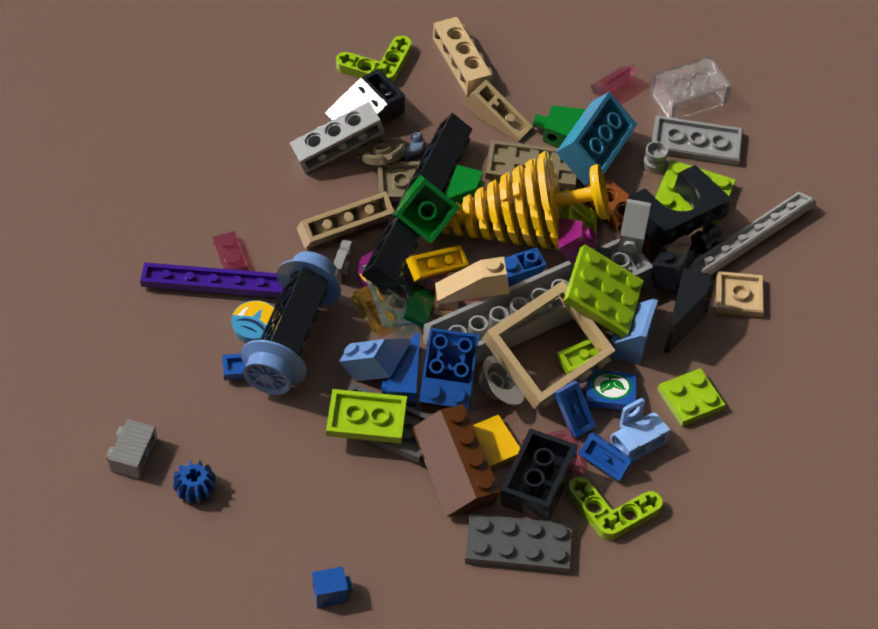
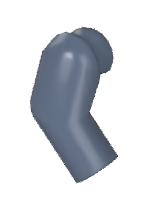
(416, 147)

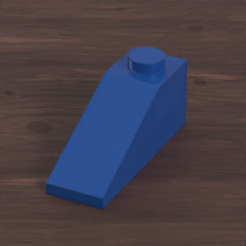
(404, 378)

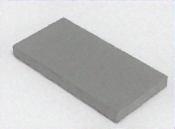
(699, 140)

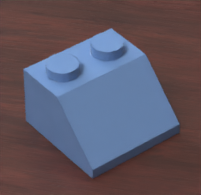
(633, 345)
(374, 358)

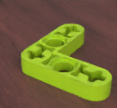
(346, 61)
(610, 516)

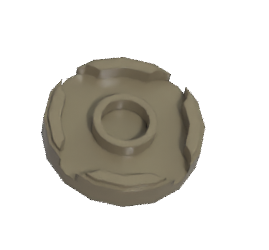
(384, 152)

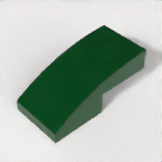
(419, 305)

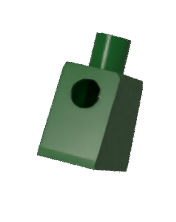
(557, 124)

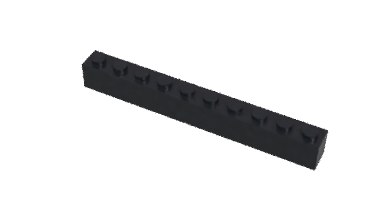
(398, 238)

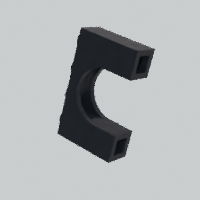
(704, 196)

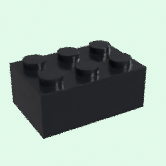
(539, 474)

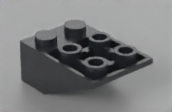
(378, 90)

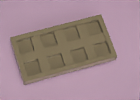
(507, 155)

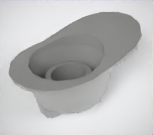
(498, 384)

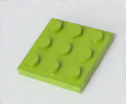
(671, 199)
(603, 291)

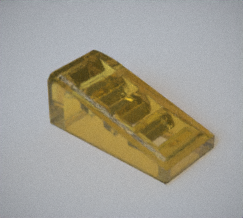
(358, 298)

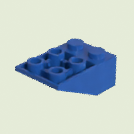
(449, 368)

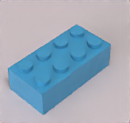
(596, 137)

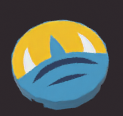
(250, 320)

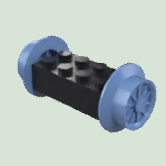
(275, 359)

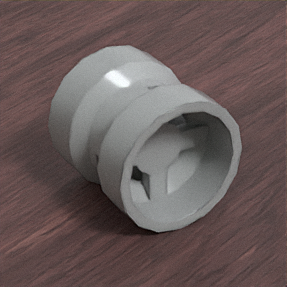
(655, 156)

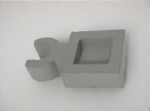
(341, 260)

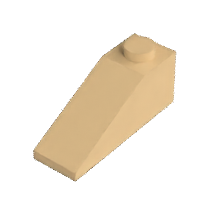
(497, 111)
(478, 280)

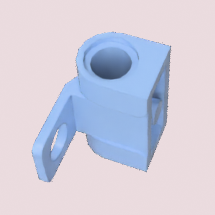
(639, 433)

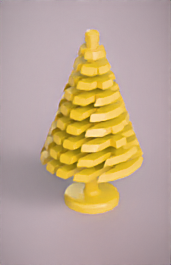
(526, 205)

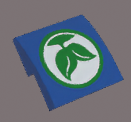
(610, 389)

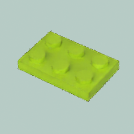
(366, 416)

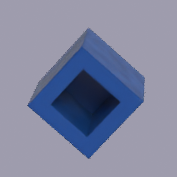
(331, 586)

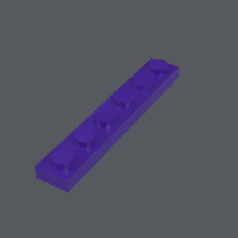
(210, 280)

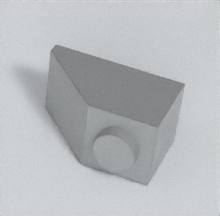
(634, 226)

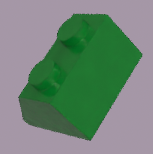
(426, 209)

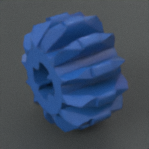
(194, 482)

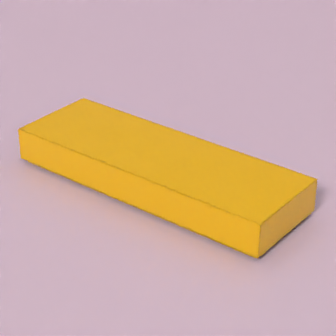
(437, 263)

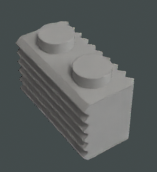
(132, 448)

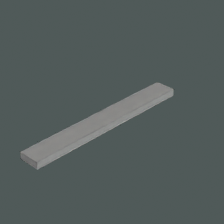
(753, 233)

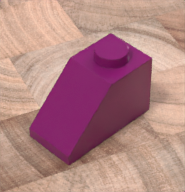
(573, 236)

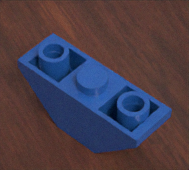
(524, 265)

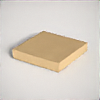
(739, 294)

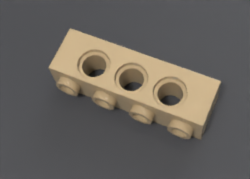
(461, 54)
(345, 220)

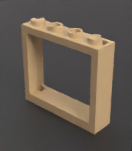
(514, 368)

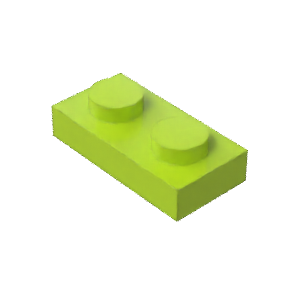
(576, 355)

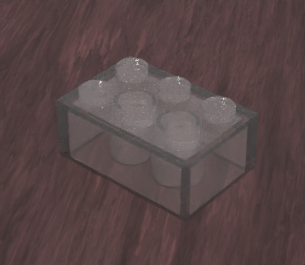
(690, 88)

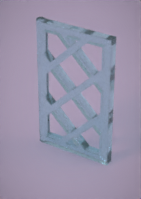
(382, 306)

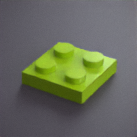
(691, 397)

